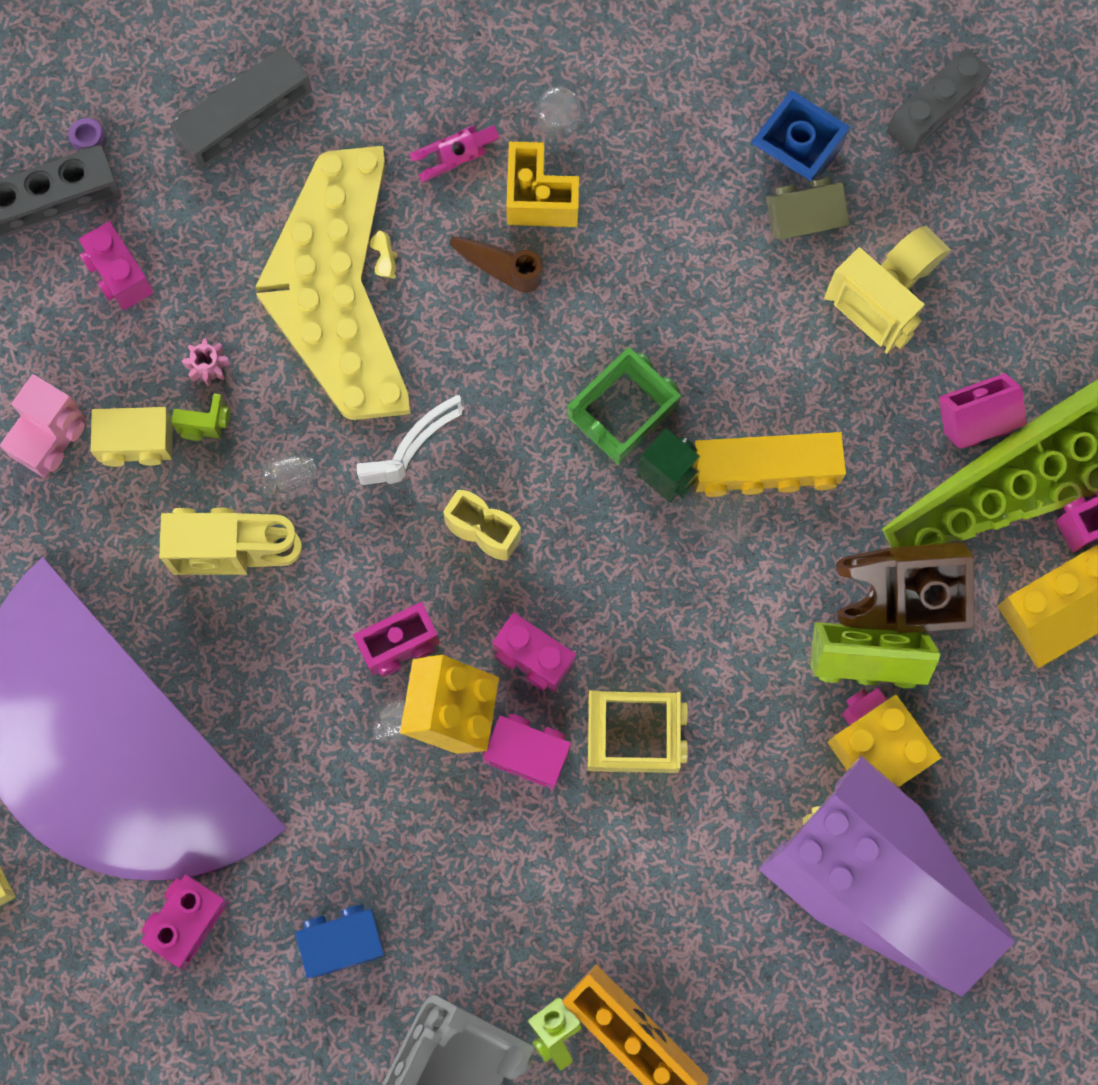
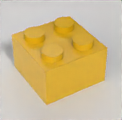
(449, 704)
(887, 740)

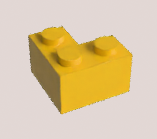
(537, 197)

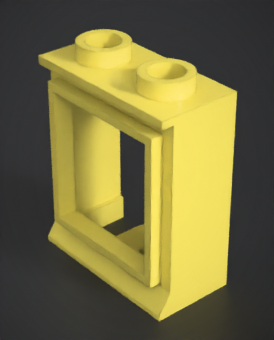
(875, 300)
(675, 747)

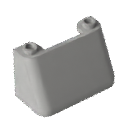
(457, 1049)

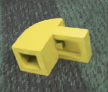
(915, 256)

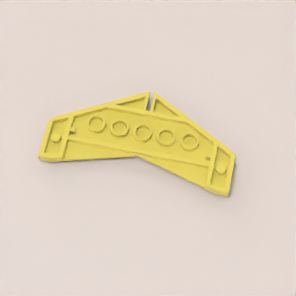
(327, 305)

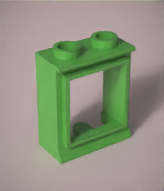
(641, 371)

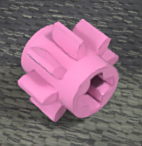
(204, 371)

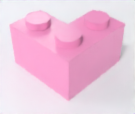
(45, 426)

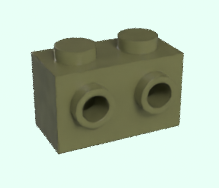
(807, 209)

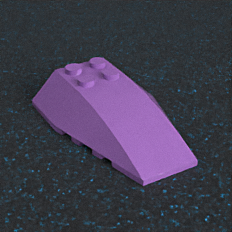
(890, 882)

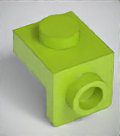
(195, 425)
(552, 1028)

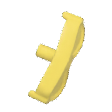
(385, 265)

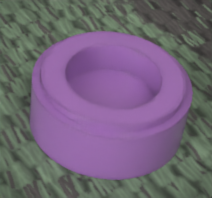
(86, 133)

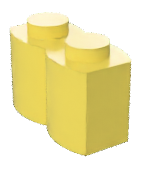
(491, 528)

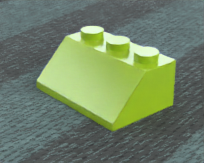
(872, 655)

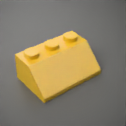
(1056, 609)

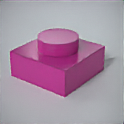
(861, 704)

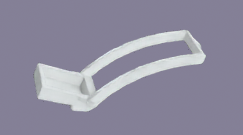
(394, 470)

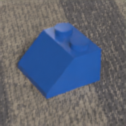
(802, 136)

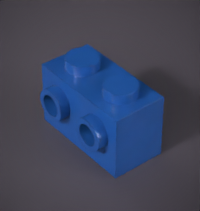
(340, 942)

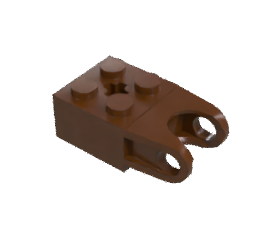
(900, 584)

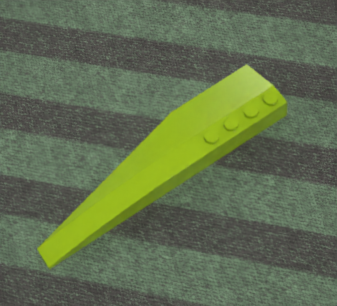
(1017, 479)

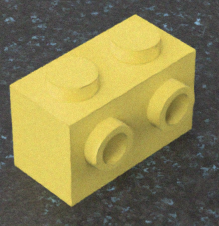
(131, 435)

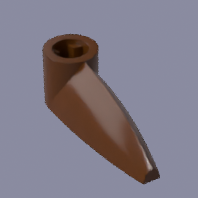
(502, 263)

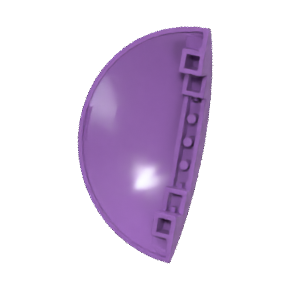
(103, 756)

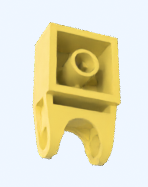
(224, 541)

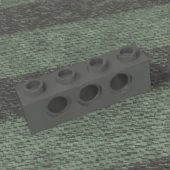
(63, 196)

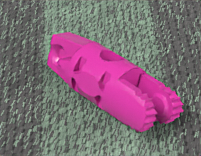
(468, 141)

